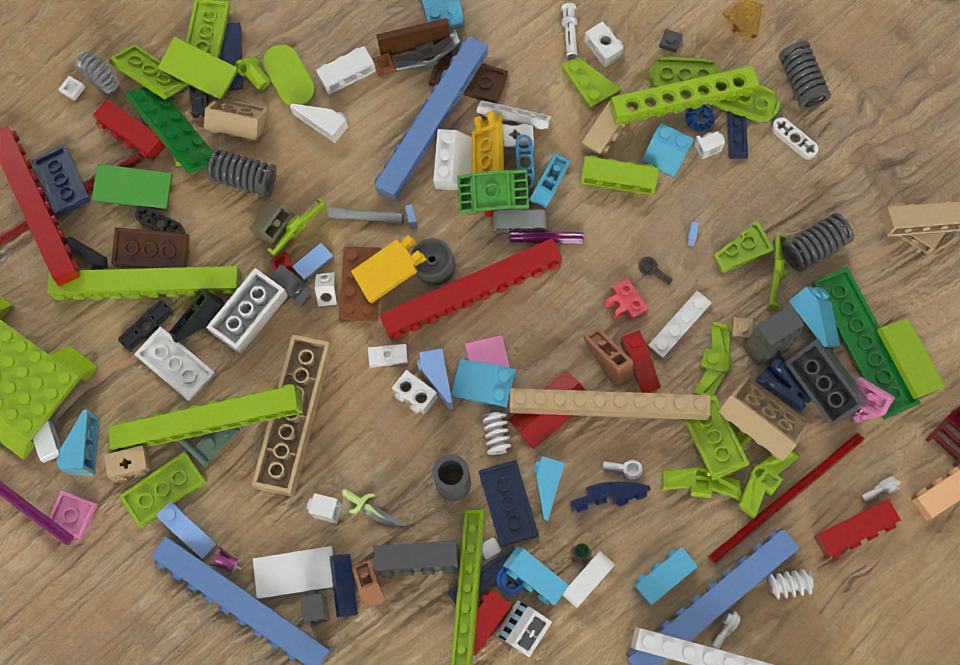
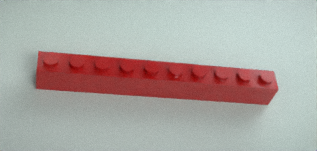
(36, 209)
(470, 289)

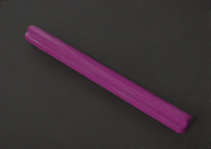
(36, 515)

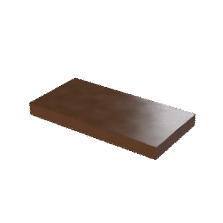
(409, 38)
(484, 86)
(149, 248)

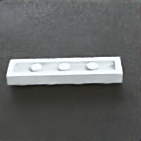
(520, 116)
(679, 324)

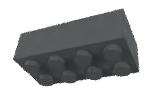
(774, 336)
(827, 382)
(416, 558)

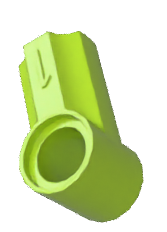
(250, 67)

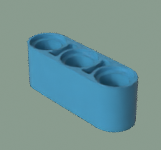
(526, 152)

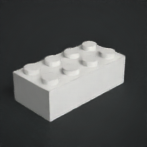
(247, 311)

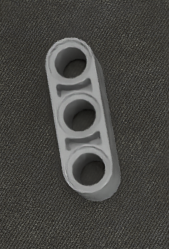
(519, 220)

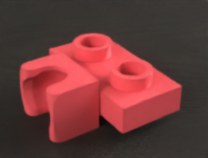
(626, 300)

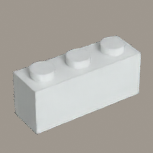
(345, 70)

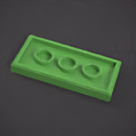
(132, 187)

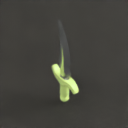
(371, 509)

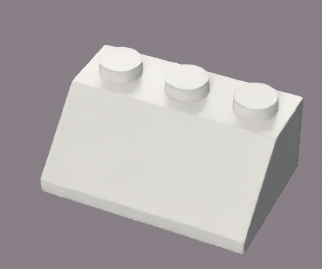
(451, 158)

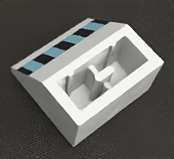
(523, 628)

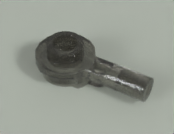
(649, 266)

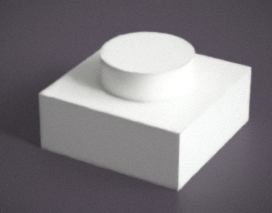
(71, 88)

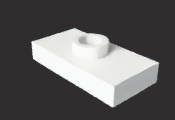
(387, 355)

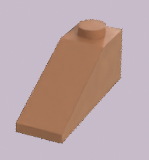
(610, 356)

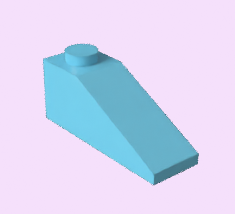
(549, 181)
(548, 479)

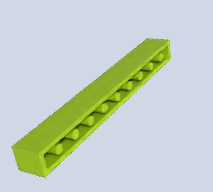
(147, 282)
(206, 419)

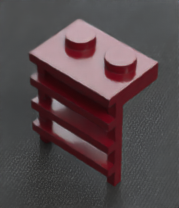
(954, 420)

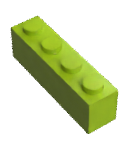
(619, 175)

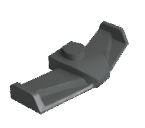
(428, 53)

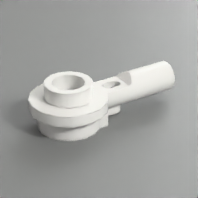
(632, 469)
(888, 485)
(730, 623)

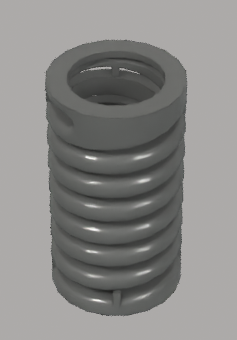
(799, 78)
(241, 172)
(830, 237)
(448, 464)

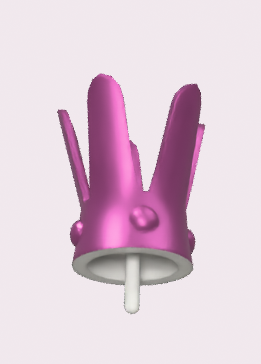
(225, 561)

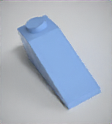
(435, 373)
(186, 530)

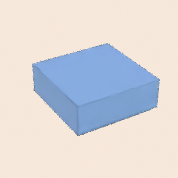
(410, 216)
(692, 233)

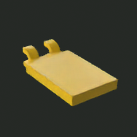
(488, 144)
(387, 268)

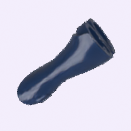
(791, 391)

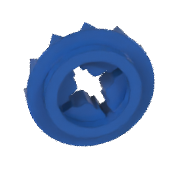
(706, 122)
(508, 588)

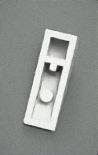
(322, 120)

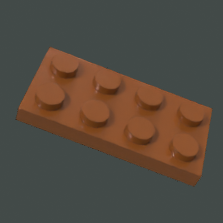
(353, 301)

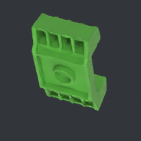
(493, 191)

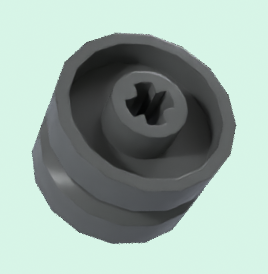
(439, 263)

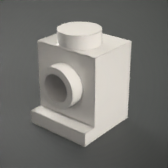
(709, 144)

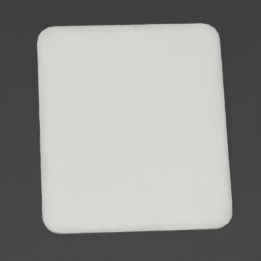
(490, 548)

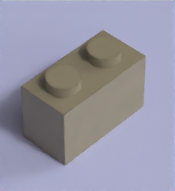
(271, 221)

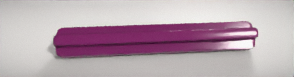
(539, 237)

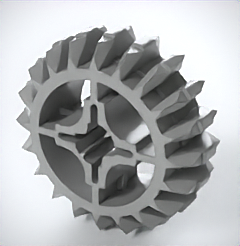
(96, 73)

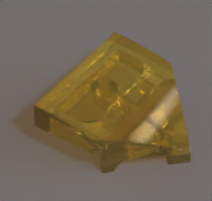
(745, 17)

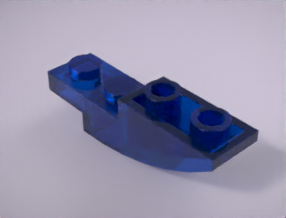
(617, 492)

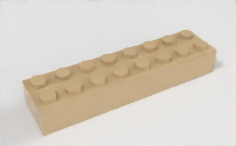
(289, 436)

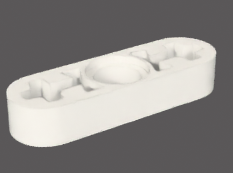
(795, 131)

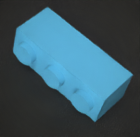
(535, 576)
(664, 576)

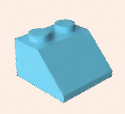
(668, 150)

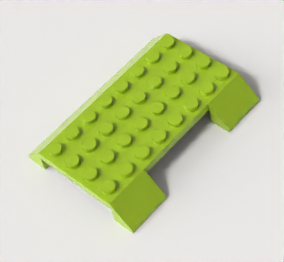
(32, 384)

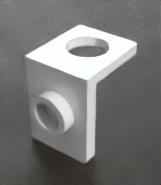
(325, 284)

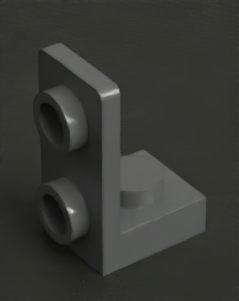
(292, 284)

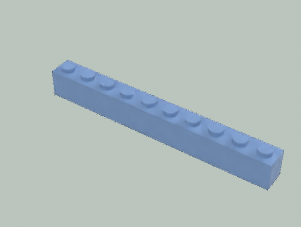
(431, 118)
(722, 594)
(240, 603)

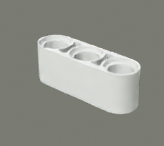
(47, 442)
(588, 579)

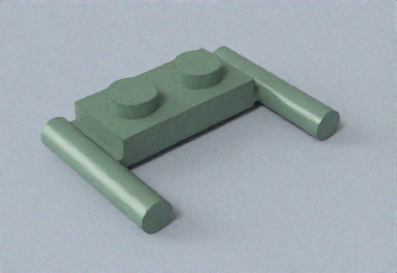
(210, 444)

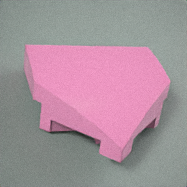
(879, 401)

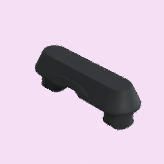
(99, 261)

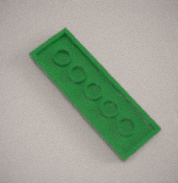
(171, 129)

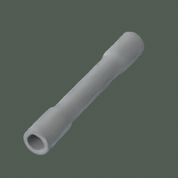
(387, 217)

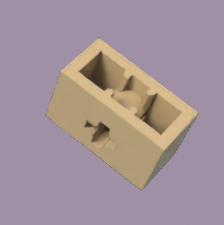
(117, 461)

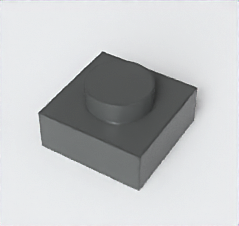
(670, 40)

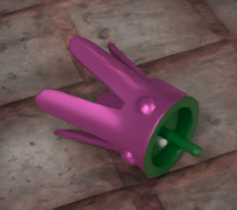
(581, 551)

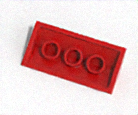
(538, 427)

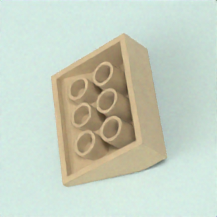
(765, 418)

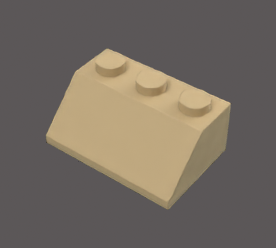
(235, 118)

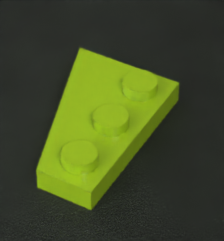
(589, 82)

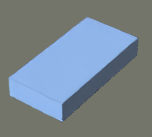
(313, 262)

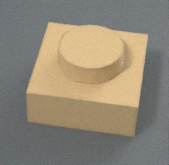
(741, 328)

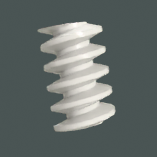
(496, 433)
(791, 583)

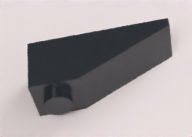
(197, 316)

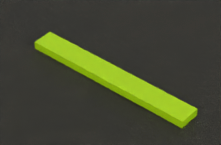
(468, 587)

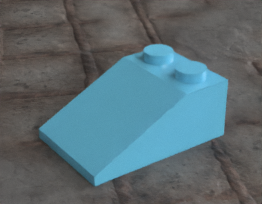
(442, 9)
(818, 314)
(483, 383)
(80, 447)

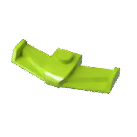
(295, 226)
(779, 272)
(715, 360)
(764, 479)
(700, 482)

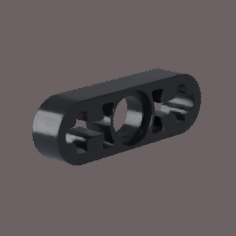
(155, 217)

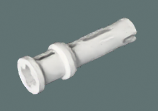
(569, 22)

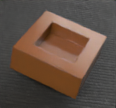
(383, 64)

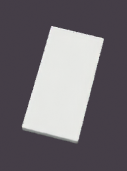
(175, 364)
(293, 572)

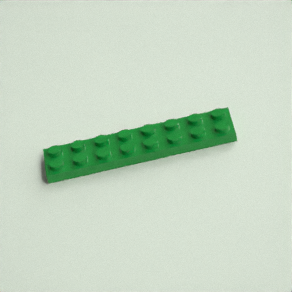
(863, 343)

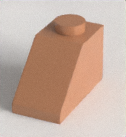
(368, 583)

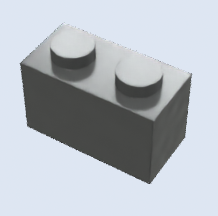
(314, 608)

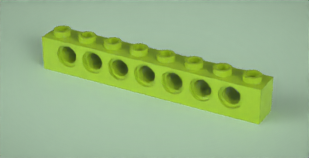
(743, 76)

